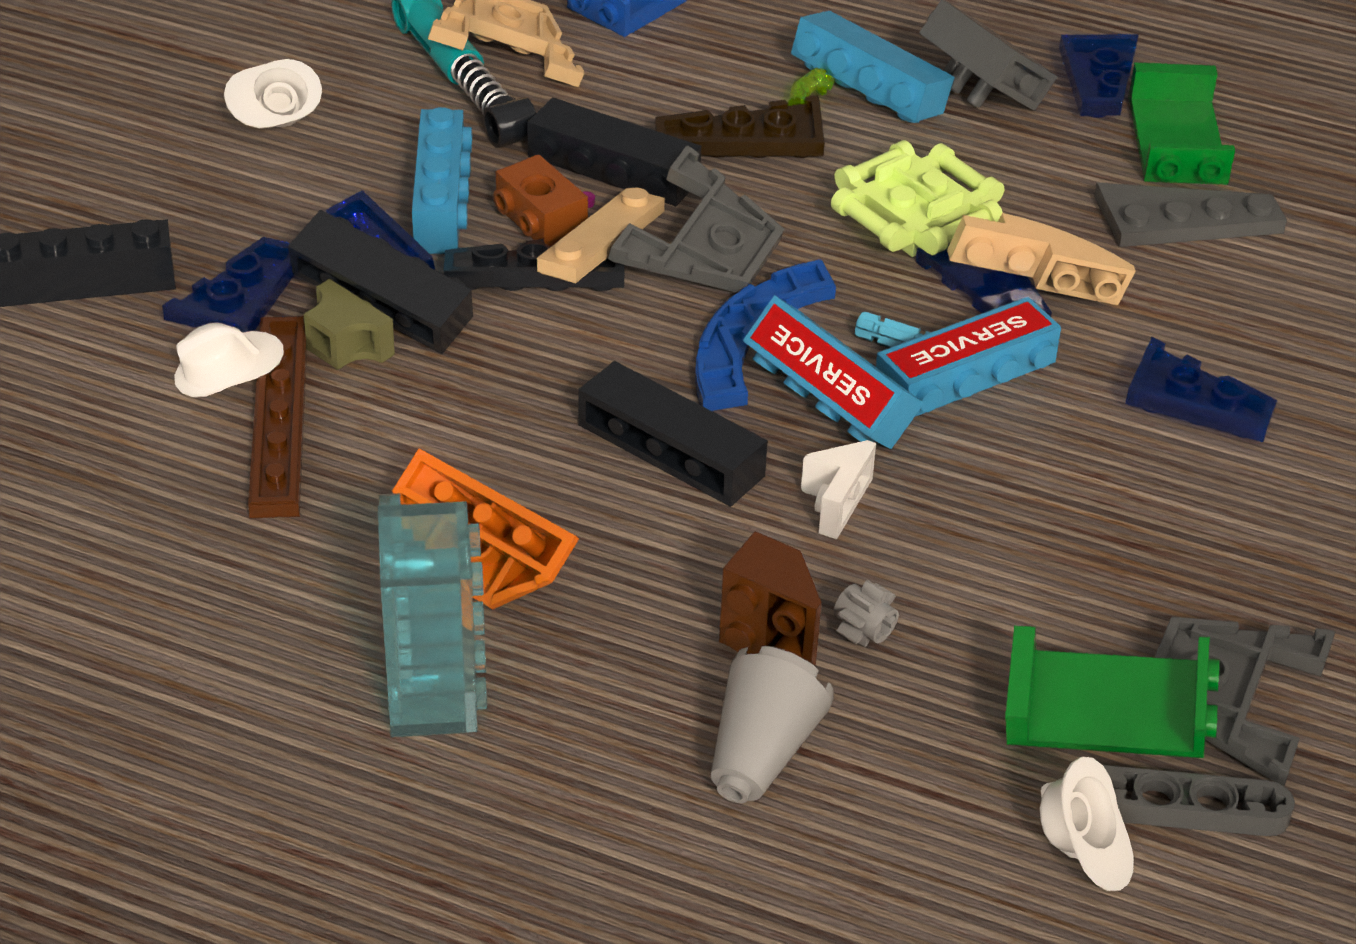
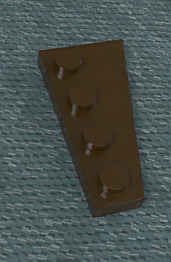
(757, 133)

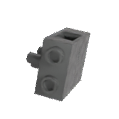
(986, 54)

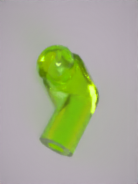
(813, 80)

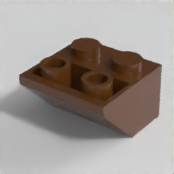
(769, 600)

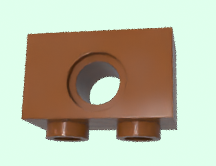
(539, 199)

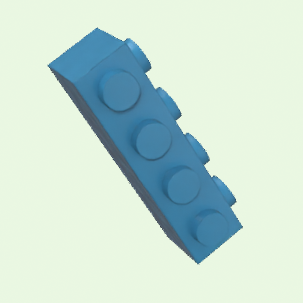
(872, 66)
(441, 179)

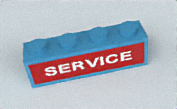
(973, 354)
(833, 373)

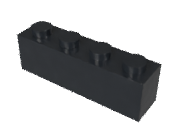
(606, 148)
(85, 262)
(402, 287)
(672, 433)

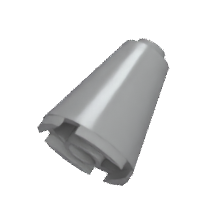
(765, 719)

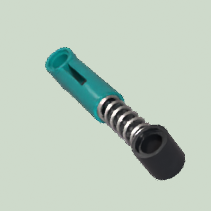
(503, 115)

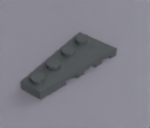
(1173, 215)

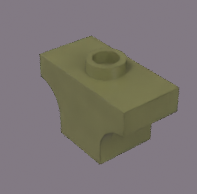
(347, 328)

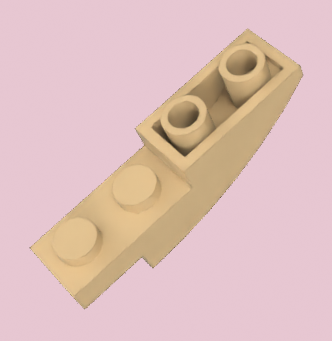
(1047, 254)

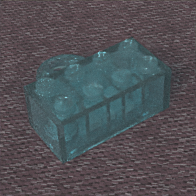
(431, 616)

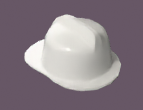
(273, 94)
(222, 357)
(1086, 824)

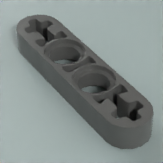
(1187, 812)

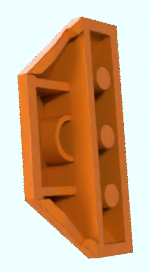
(516, 544)

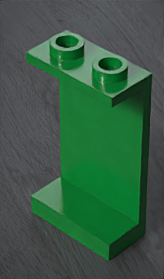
(1178, 124)
(1110, 700)

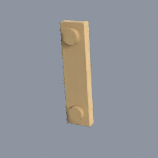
(592, 239)

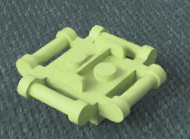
(912, 199)

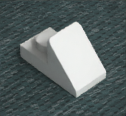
(839, 481)

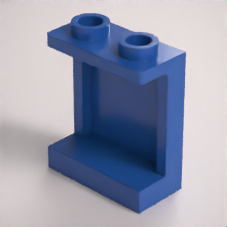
(623, 15)

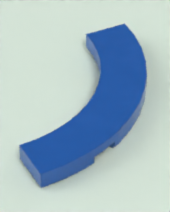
(722, 347)

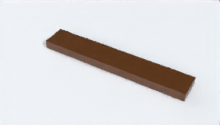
(279, 425)

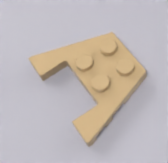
(519, 23)

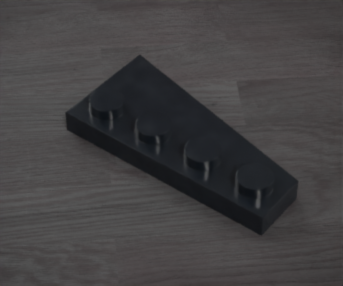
(518, 269)

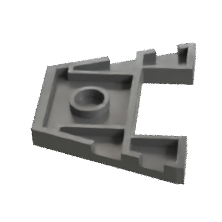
(720, 242)
(1240, 670)

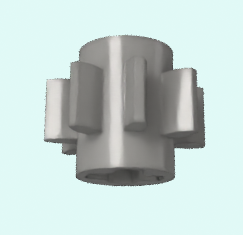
(866, 613)

